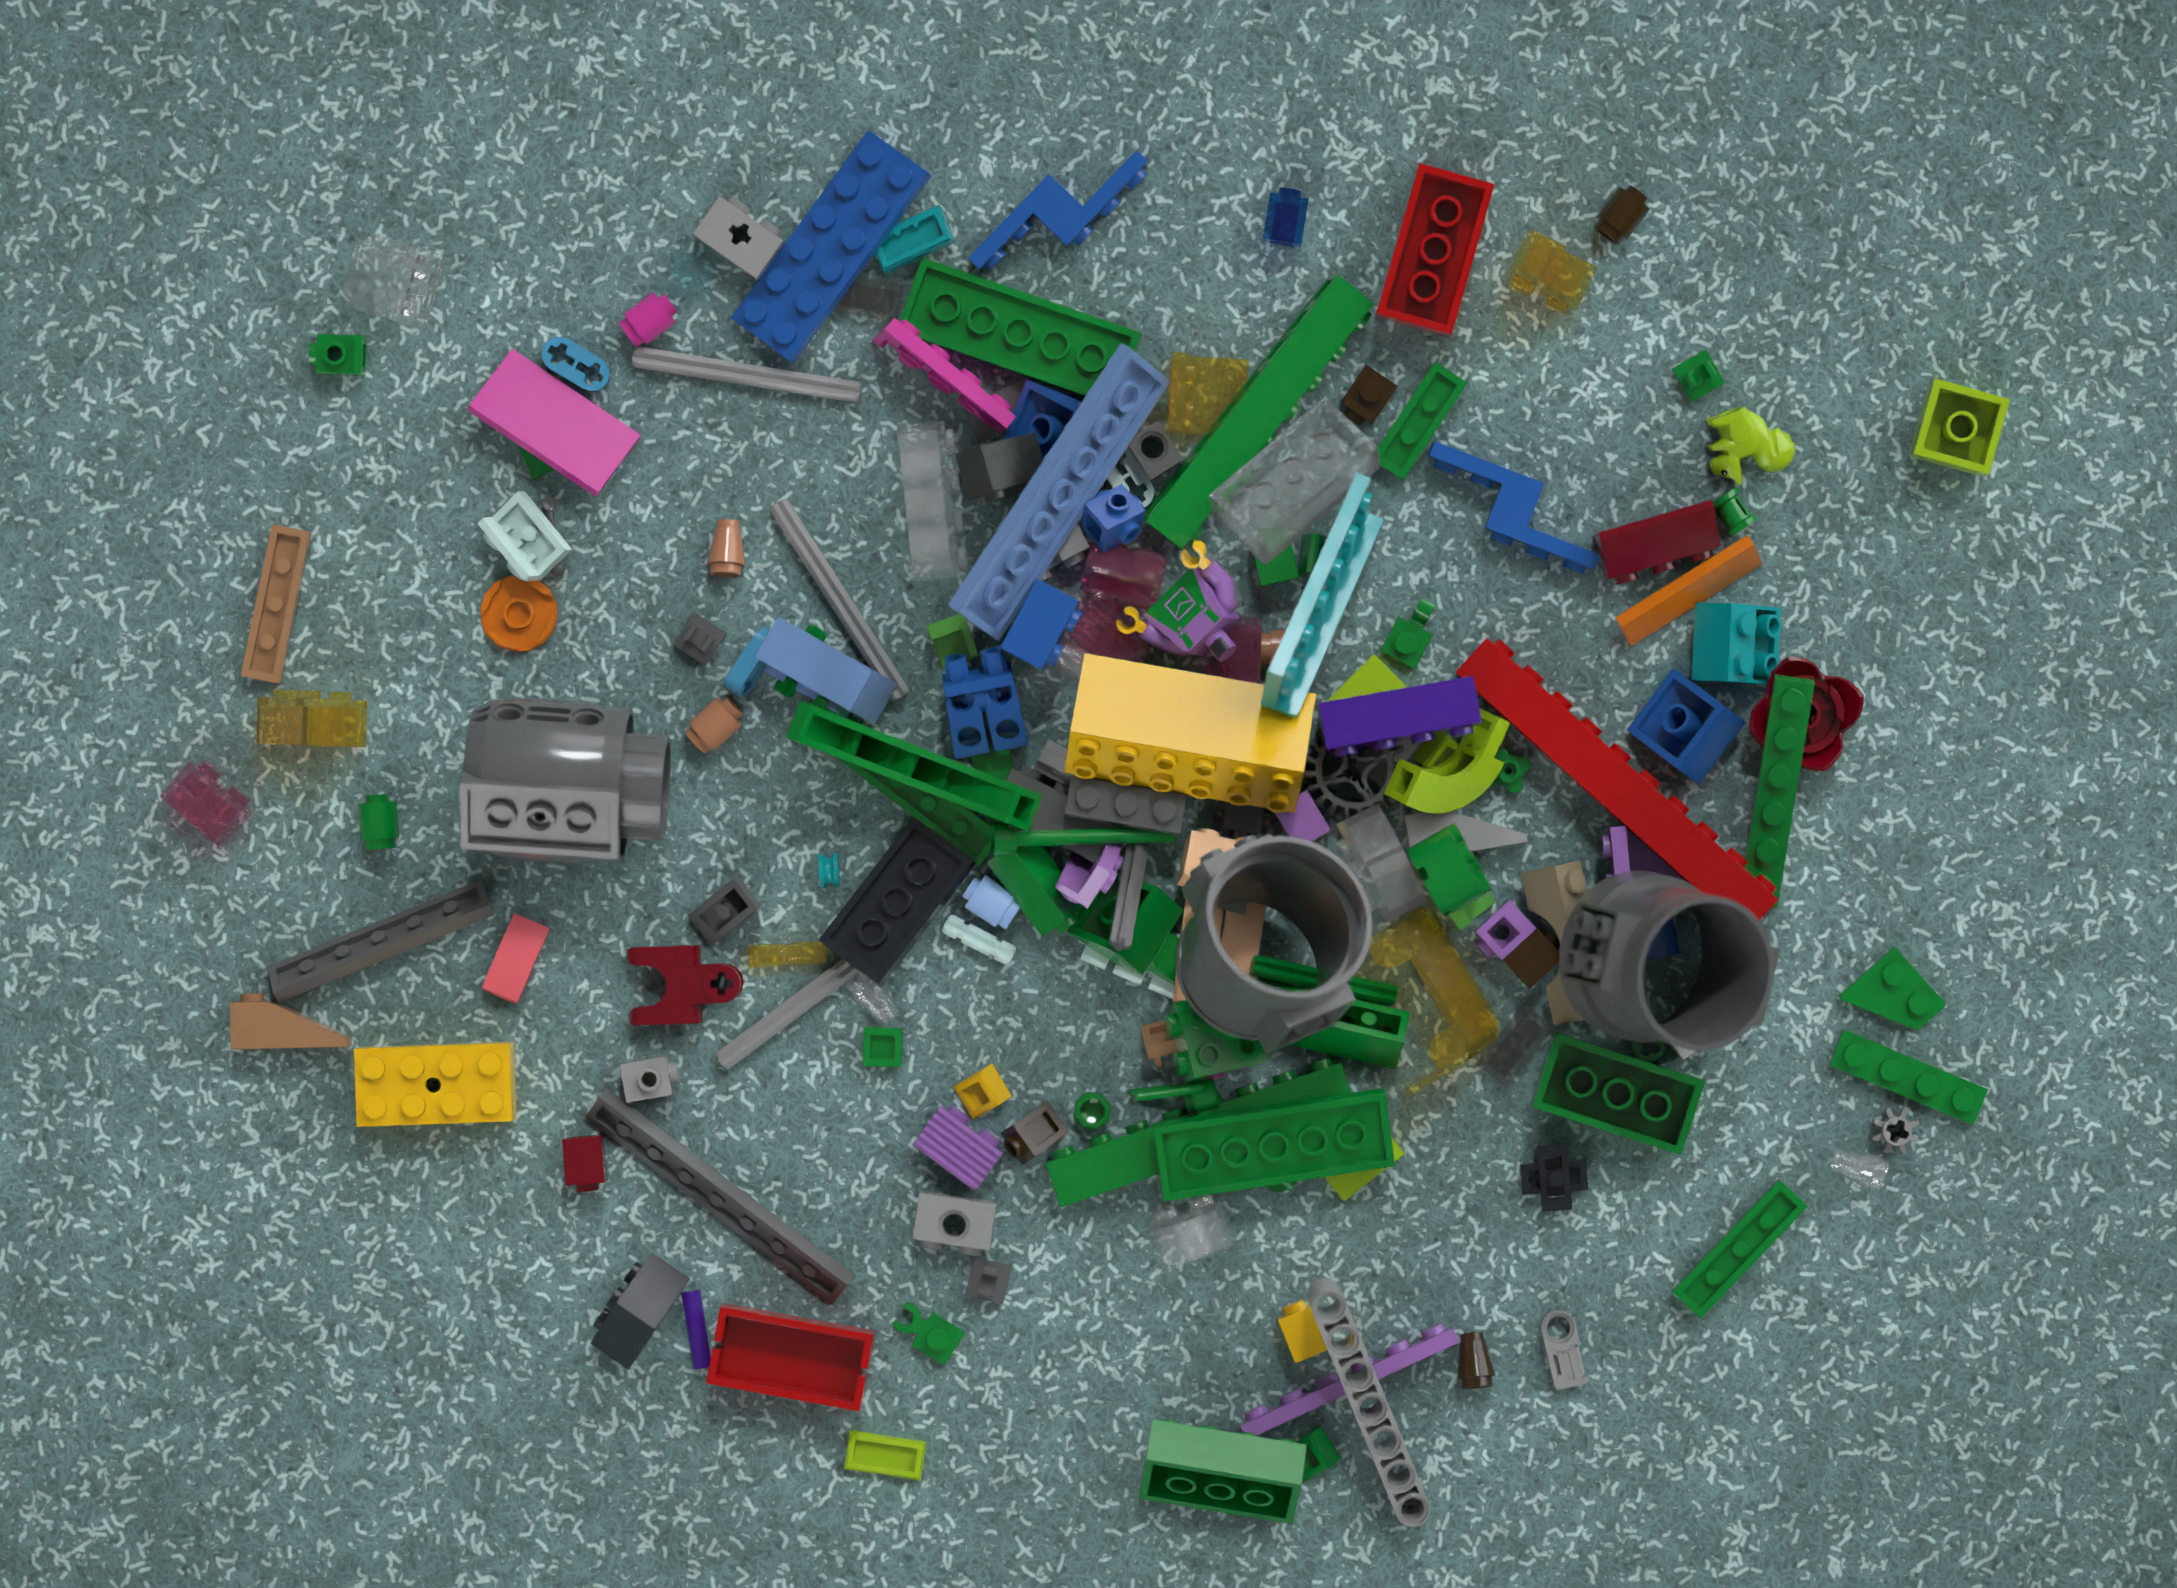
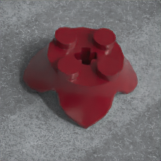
(1835, 706)

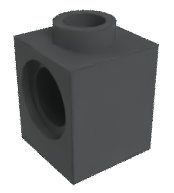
(1162, 464)

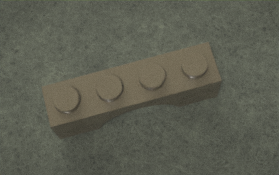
(1553, 895)

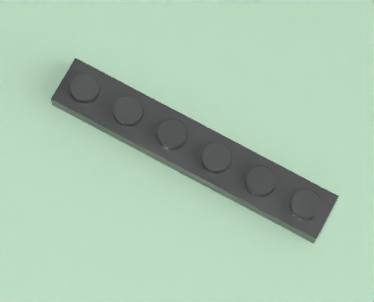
(380, 940)

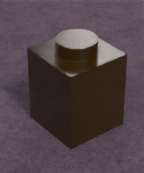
(1534, 957)

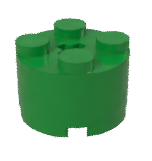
(1449, 869)

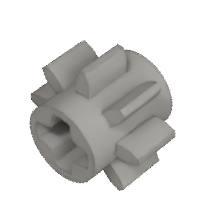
(1897, 1140)

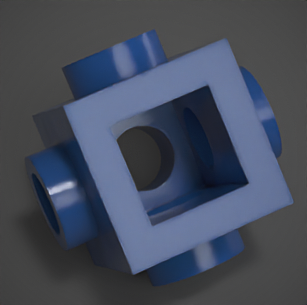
(1112, 518)

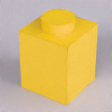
(1301, 1331)

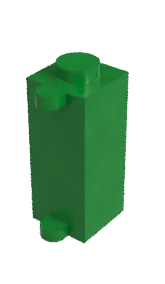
(1031, 880)

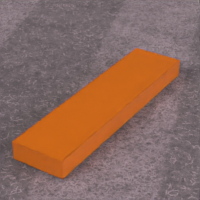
(1687, 589)

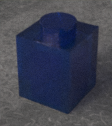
(1285, 218)

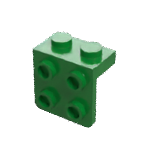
(1205, 1049)

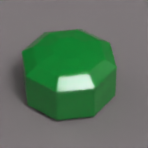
(1092, 1110)

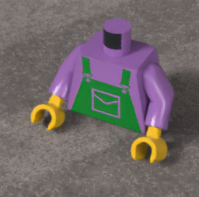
(1193, 612)

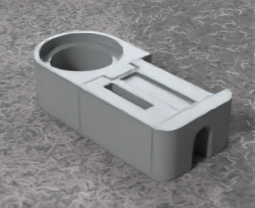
(1562, 1354)

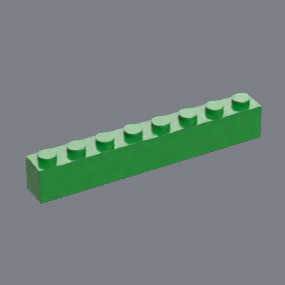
(1259, 408)
(1133, 1157)

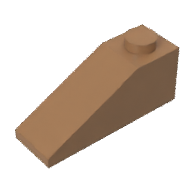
(273, 1025)

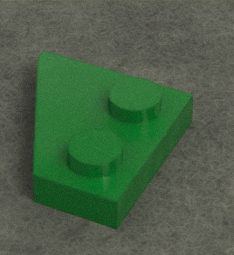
(1894, 992)

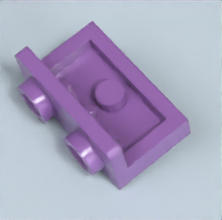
(1083, 879)

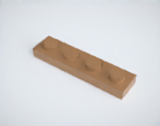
(276, 604)

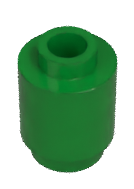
(378, 822)

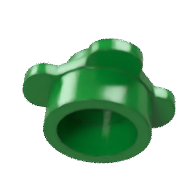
(1517, 764)

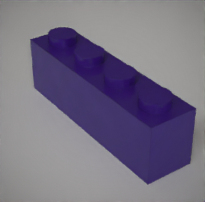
(1398, 715)

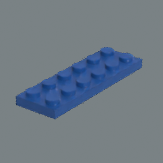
(831, 246)

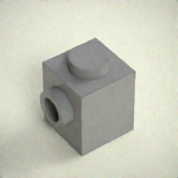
(649, 1078)

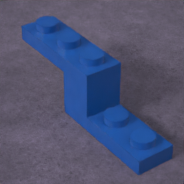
(1059, 212)
(1513, 508)

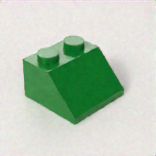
(1154, 921)

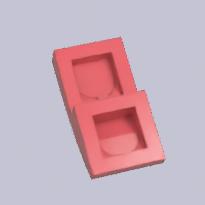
(515, 958)

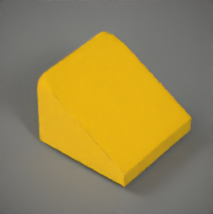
(982, 1091)

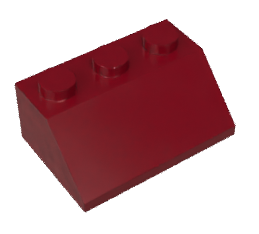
(1658, 542)

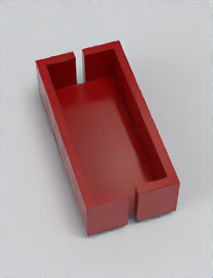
(791, 1356)

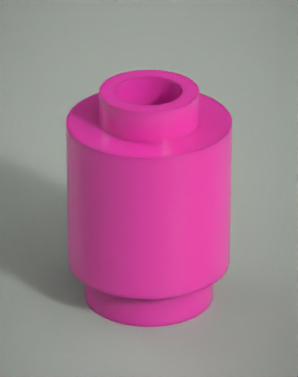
(648, 319)

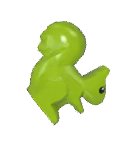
(1744, 435)

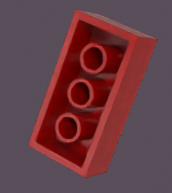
(1434, 250)

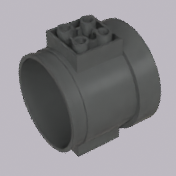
(1310, 890)
(1607, 950)

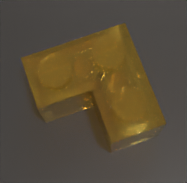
(1550, 272)
(305, 719)

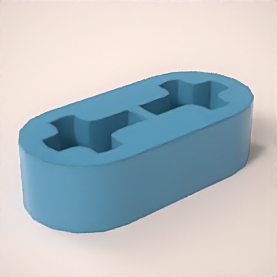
(581, 356)
(747, 668)

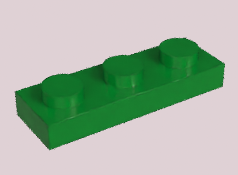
(1419, 420)

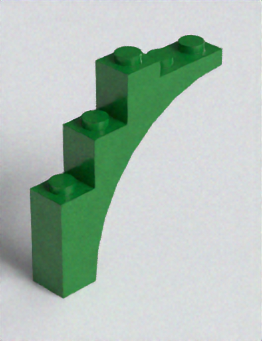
(914, 766)

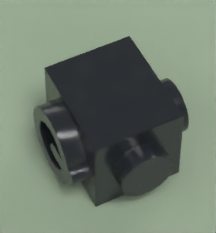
(1241, 820)

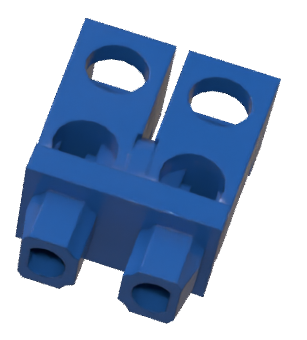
(980, 691)

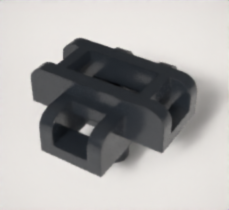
(1554, 1177)

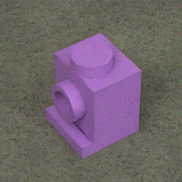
(1518, 927)

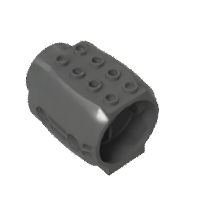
(561, 781)

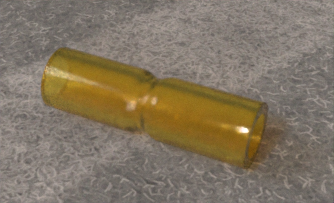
(782, 954)

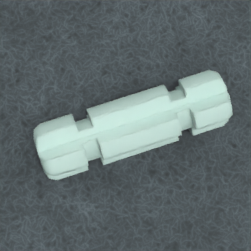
(979, 939)

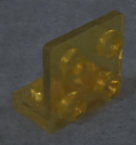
(1202, 390)

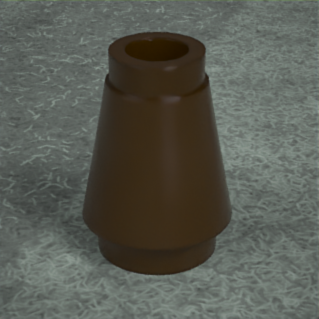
(1474, 1362)

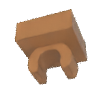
(1157, 1041)

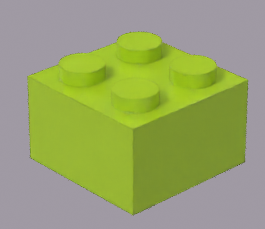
(1959, 427)

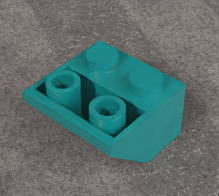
(1735, 642)

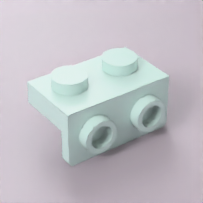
(524, 538)

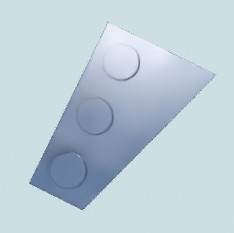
(824, 672)

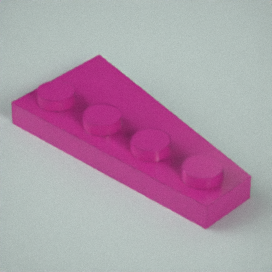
(943, 375)

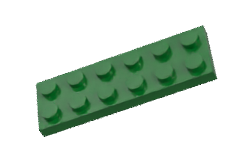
(1012, 328)
(1273, 1144)

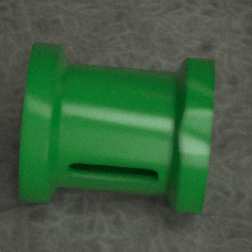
(1733, 512)

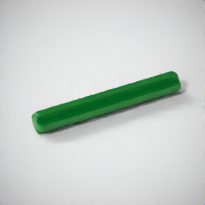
(1307, 976)

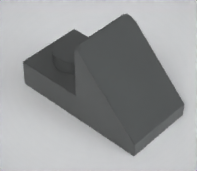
(725, 910)

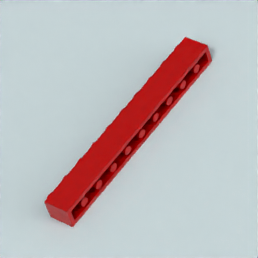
(1611, 780)

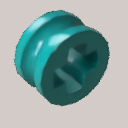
(829, 870)

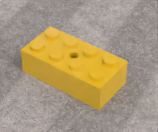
(474, 1082)

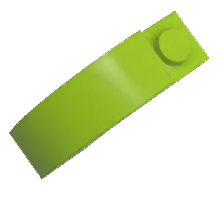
(1458, 778)

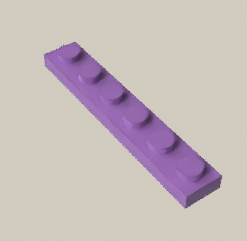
(1330, 1387)

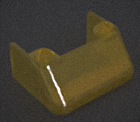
(1471, 1020)

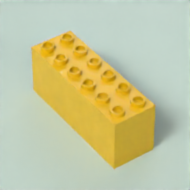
(1186, 734)

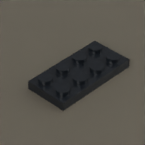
(897, 902)

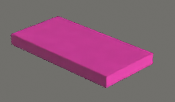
(554, 422)

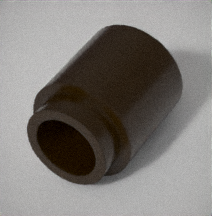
(1621, 214)

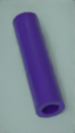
(696, 1329)

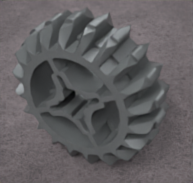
(1325, 782)

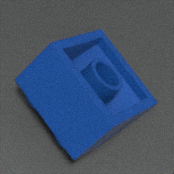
(1042, 411)
(1042, 626)
(1688, 731)

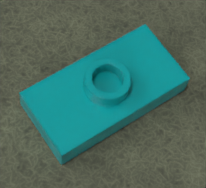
(915, 239)

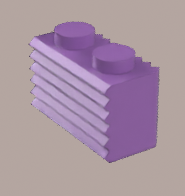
(958, 1146)

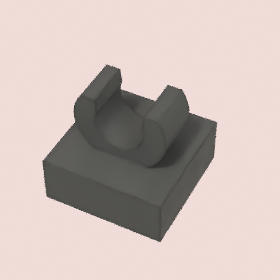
(700, 639)
(988, 1280)

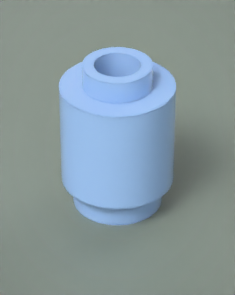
(990, 902)

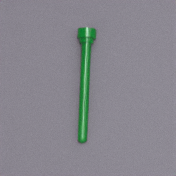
(1007, 839)

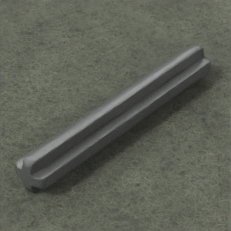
(1128, 895)

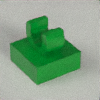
(1698, 375)

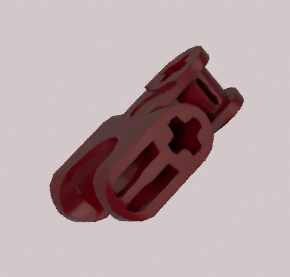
(687, 984)

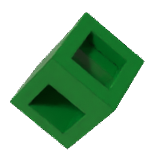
(353, 355)

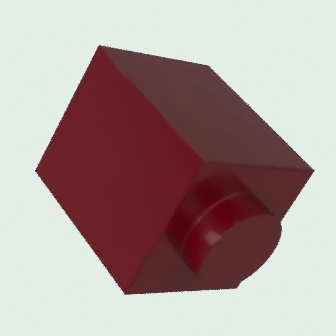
(585, 1162)

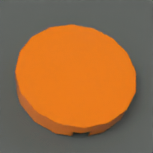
(526, 605)

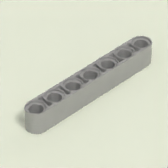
(1373, 1419)

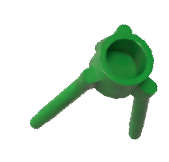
(1198, 1095)

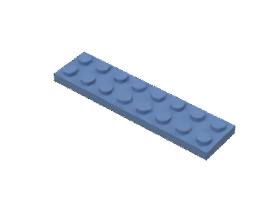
(1057, 492)

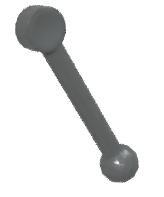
(549, 504)

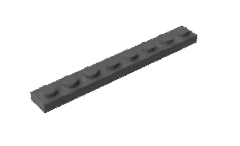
(719, 1196)

